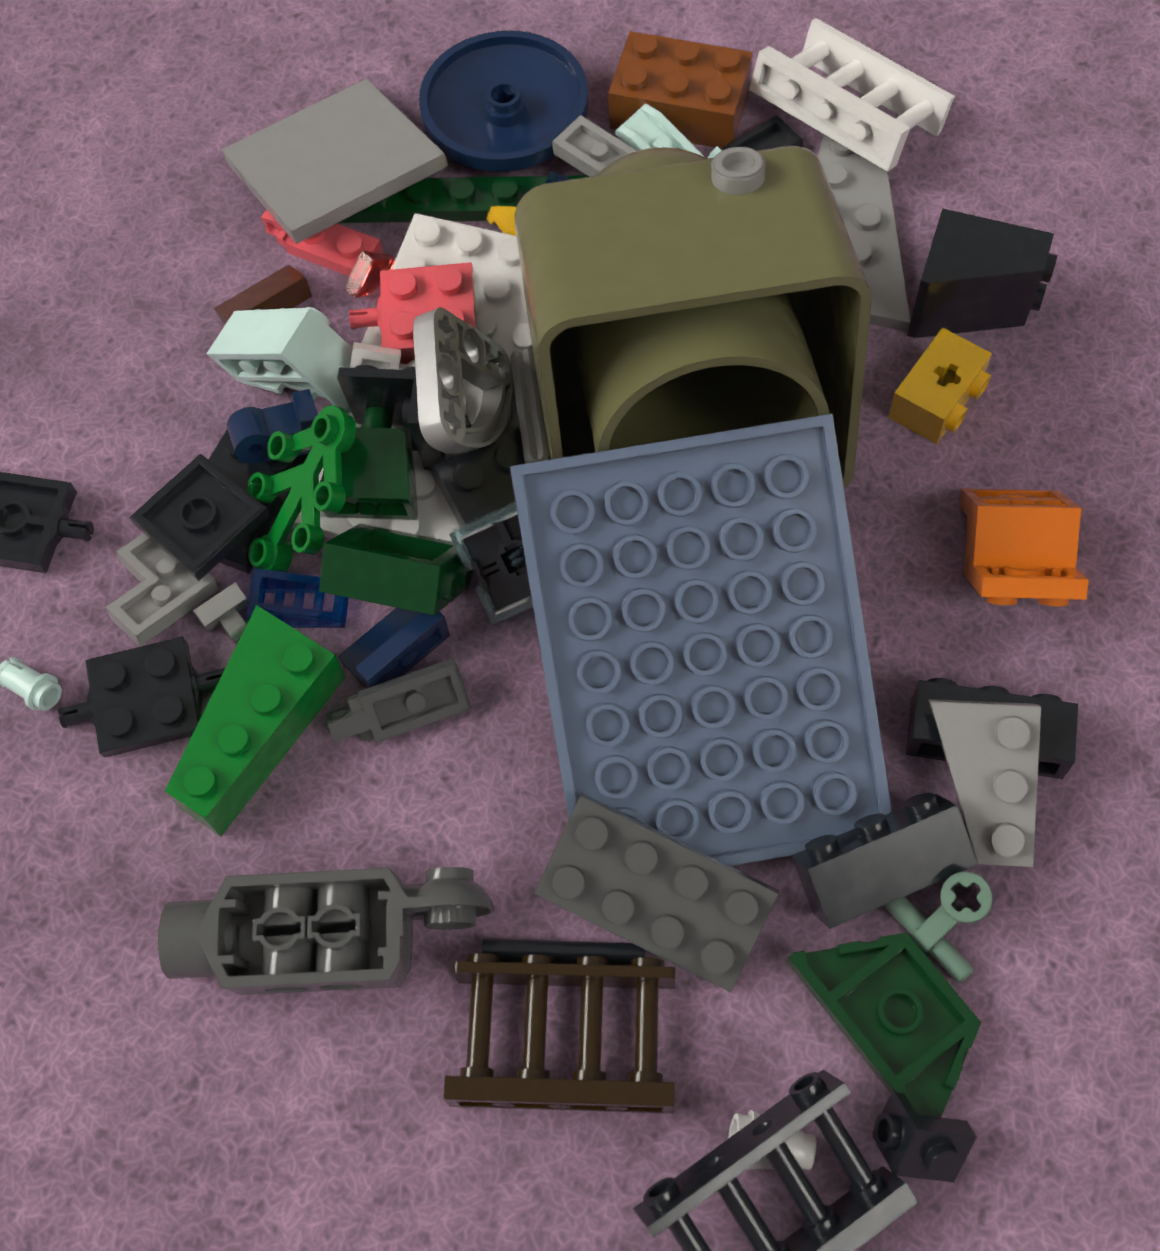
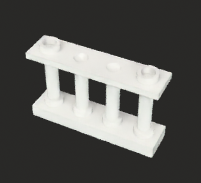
(841, 114)

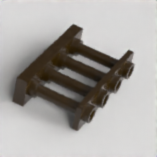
(588, 1087)

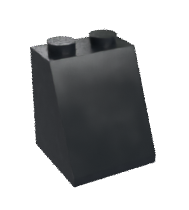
(981, 275)

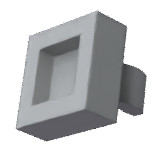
(224, 611)

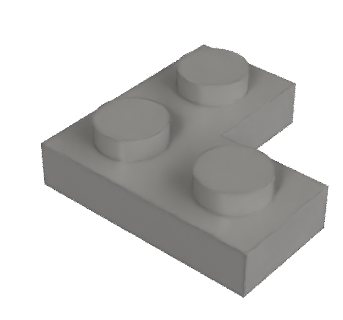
(163, 594)

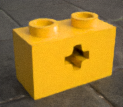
(940, 385)

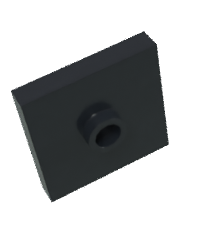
(199, 516)

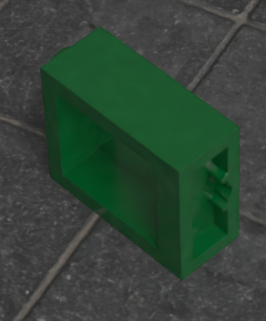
(393, 569)

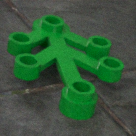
(328, 437)

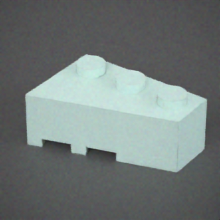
(284, 350)

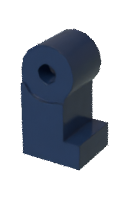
(252, 427)

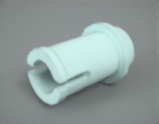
(36, 689)

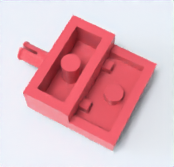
(413, 293)

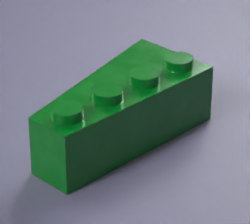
(252, 719)

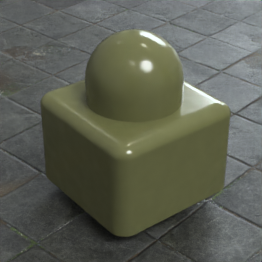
(692, 305)

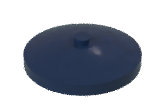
(502, 99)

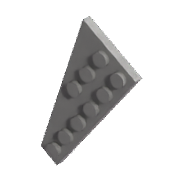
(868, 214)

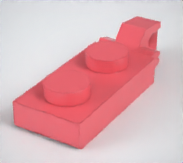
(331, 248)

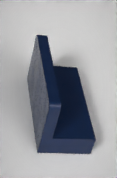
(394, 646)

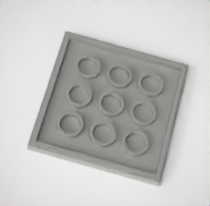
(333, 160)

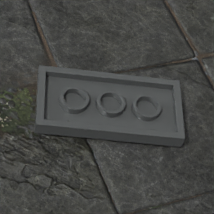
(656, 892)

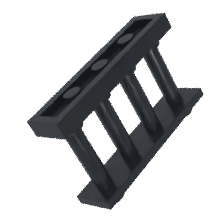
(848, 1223)

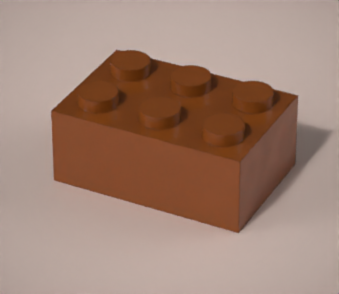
(689, 82)

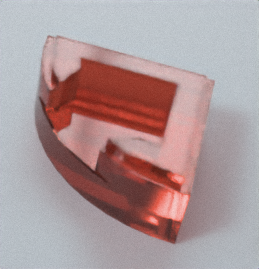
(366, 273)

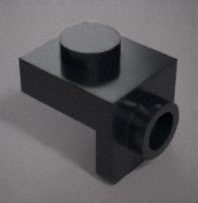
(921, 1143)

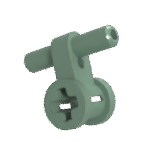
(930, 932)

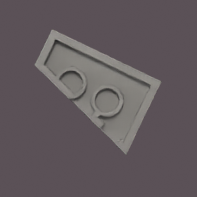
(994, 773)

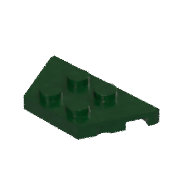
(894, 1014)

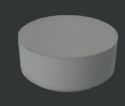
(738, 170)

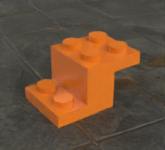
(1022, 546)

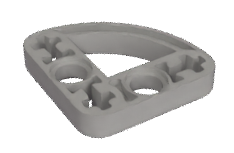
(445, 354)

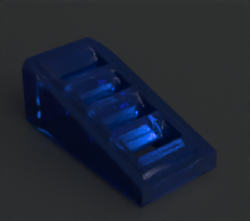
(297, 617)

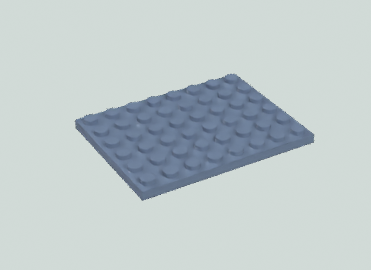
(707, 636)

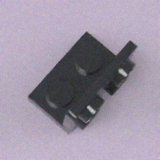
(391, 389)

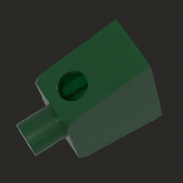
(378, 471)

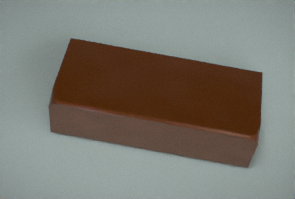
(280, 290)

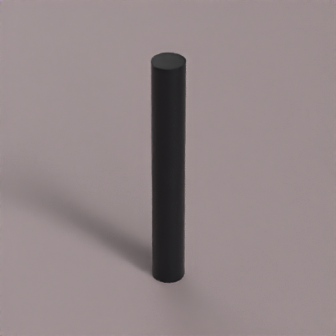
(562, 951)

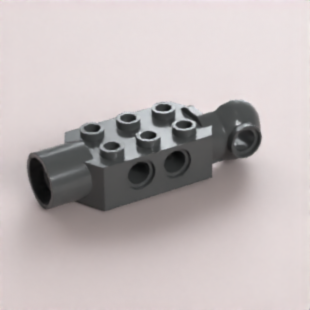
(313, 928)

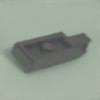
(401, 704)

